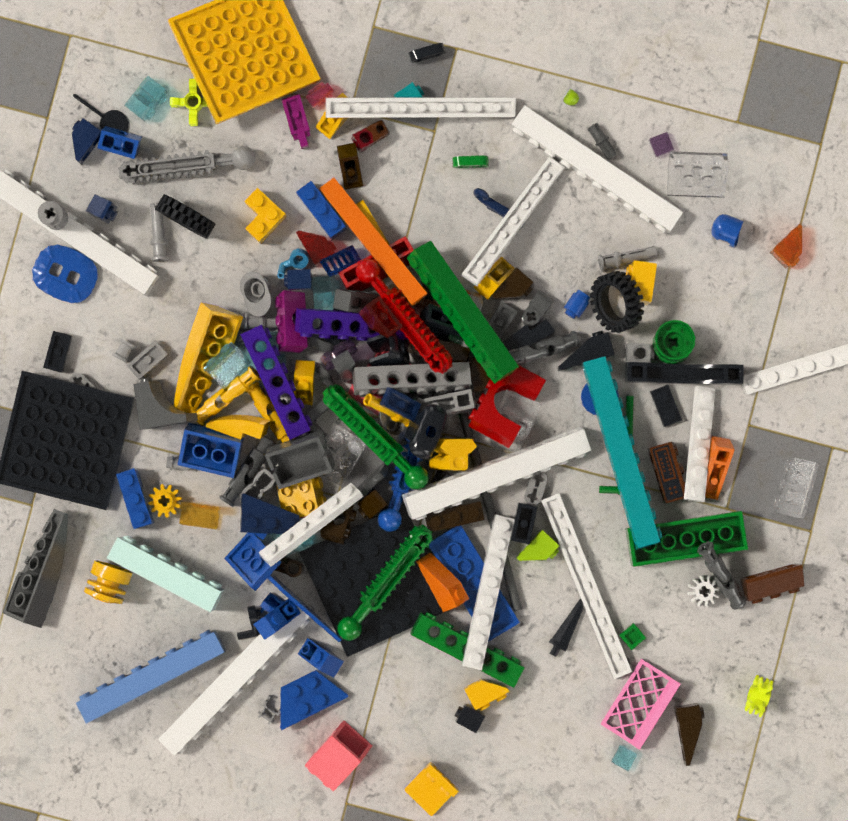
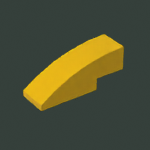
(240, 426)

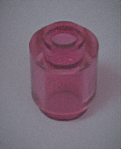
(318, 94)

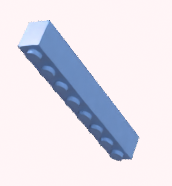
(147, 678)

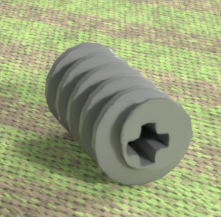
(45, 215)

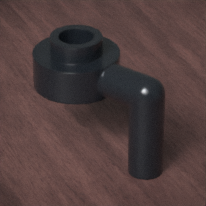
(254, 616)

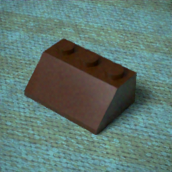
(773, 583)

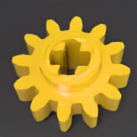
(168, 493)

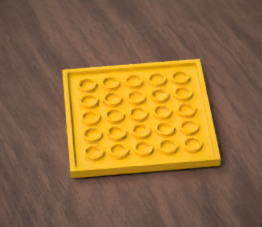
(243, 54)

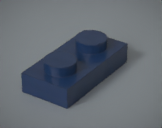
(400, 404)

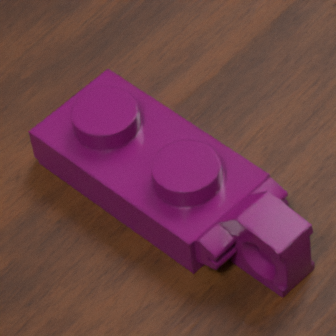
(296, 119)

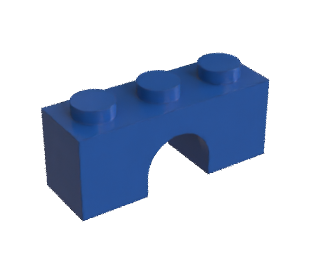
(321, 210)
(133, 495)

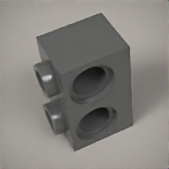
(352, 299)

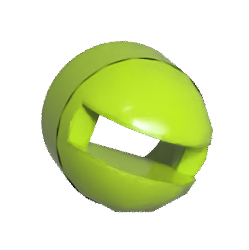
(571, 98)

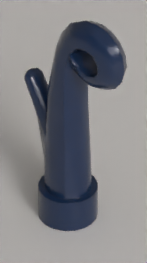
(491, 204)

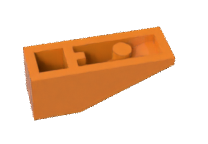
(719, 460)
(443, 584)

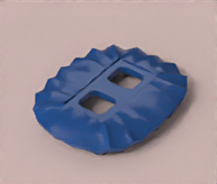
(71, 261)

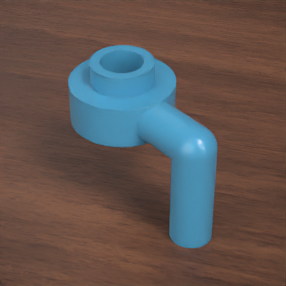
(294, 261)

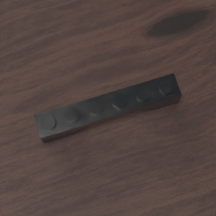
(684, 373)

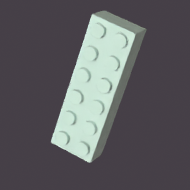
(165, 573)

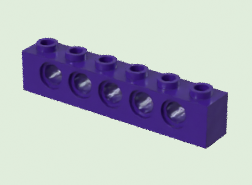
(305, 319)
(250, 340)

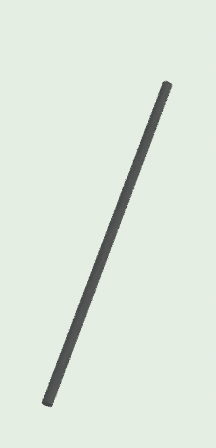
(486, 497)

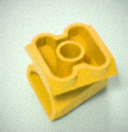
(452, 454)

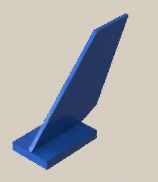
(254, 571)

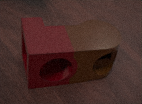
(370, 135)

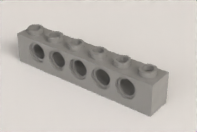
(361, 376)

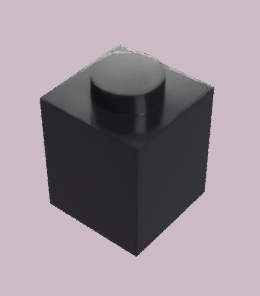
(469, 718)

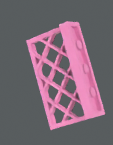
(654, 714)

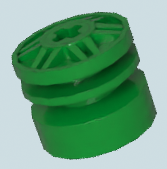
(670, 331)

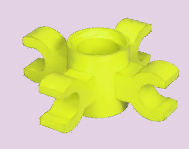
(184, 102)
(759, 695)

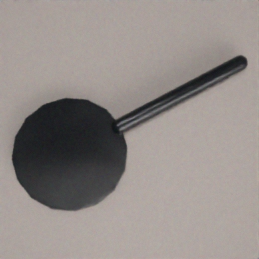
(112, 118)

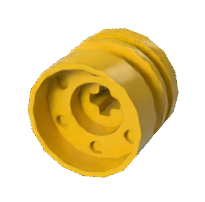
(108, 582)

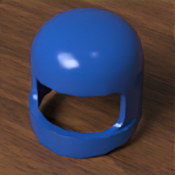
(727, 229)

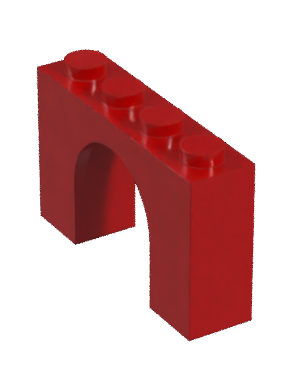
(489, 420)

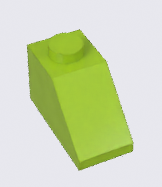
(540, 548)

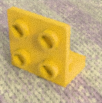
(431, 789)

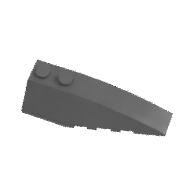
(38, 581)

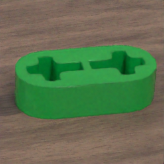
(470, 161)

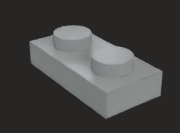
(147, 360)

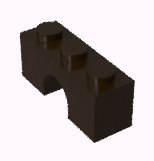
(455, 516)

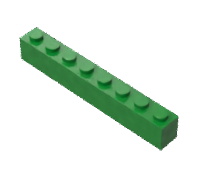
(462, 312)

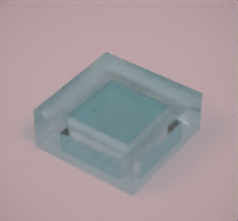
(624, 757)

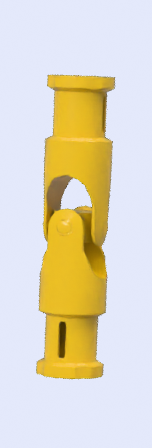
(233, 390)
(262, 403)

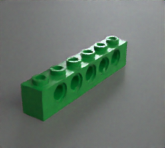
(421, 631)

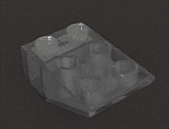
(522, 412)
(345, 450)

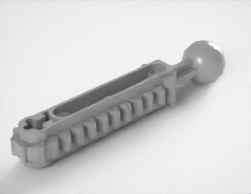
(241, 158)

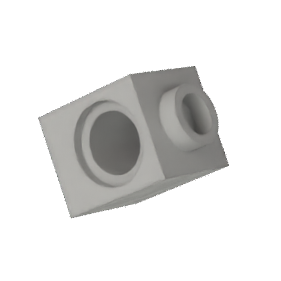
(630, 352)

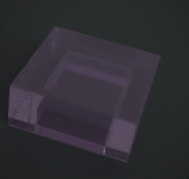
(661, 144)

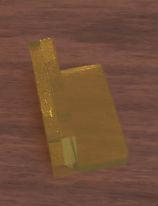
(199, 515)

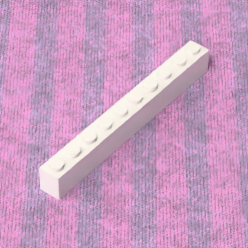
(596, 169)
(80, 236)
(496, 473)
(228, 685)

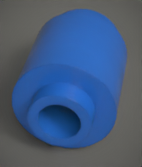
(576, 304)

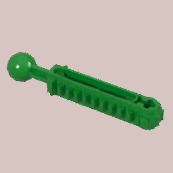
(373, 435)
(350, 627)

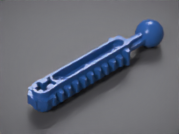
(390, 518)

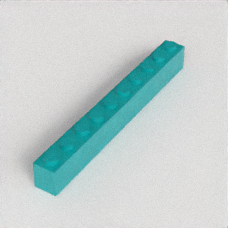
(620, 452)

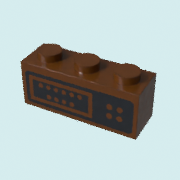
(668, 471)

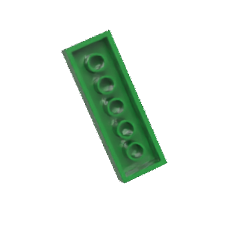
(684, 536)

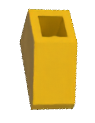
(304, 381)
(484, 692)

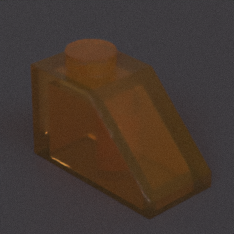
(789, 248)

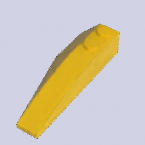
(209, 333)

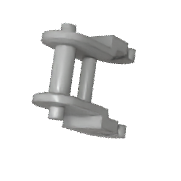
(270, 710)

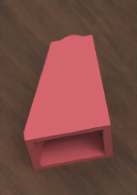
(338, 755)

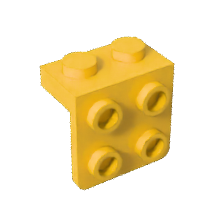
(302, 497)

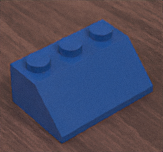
(209, 450)

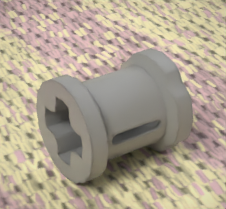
(124, 350)

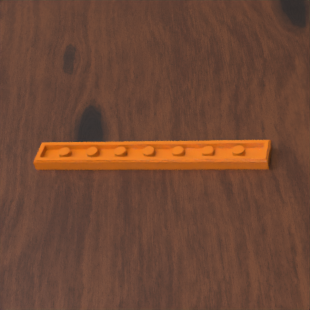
(373, 241)

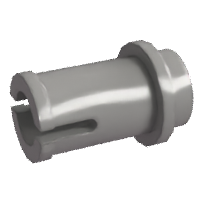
(172, 463)

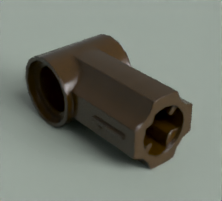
(285, 565)

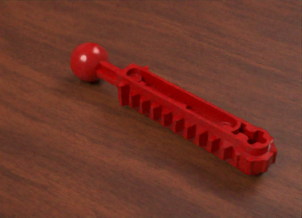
(413, 327)

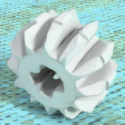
(708, 585)

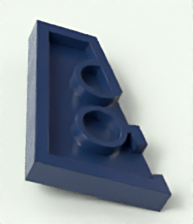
(264, 517)

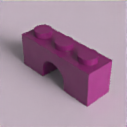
(287, 338)

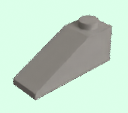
(453, 403)

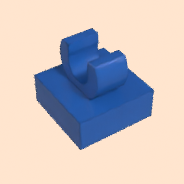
(270, 603)

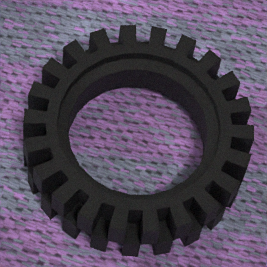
(185, 216)
(630, 296)

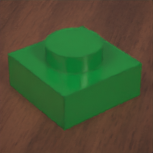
(632, 636)

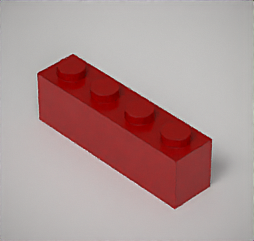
(348, 276)

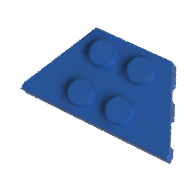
(306, 697)

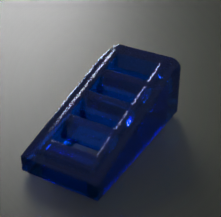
(349, 251)

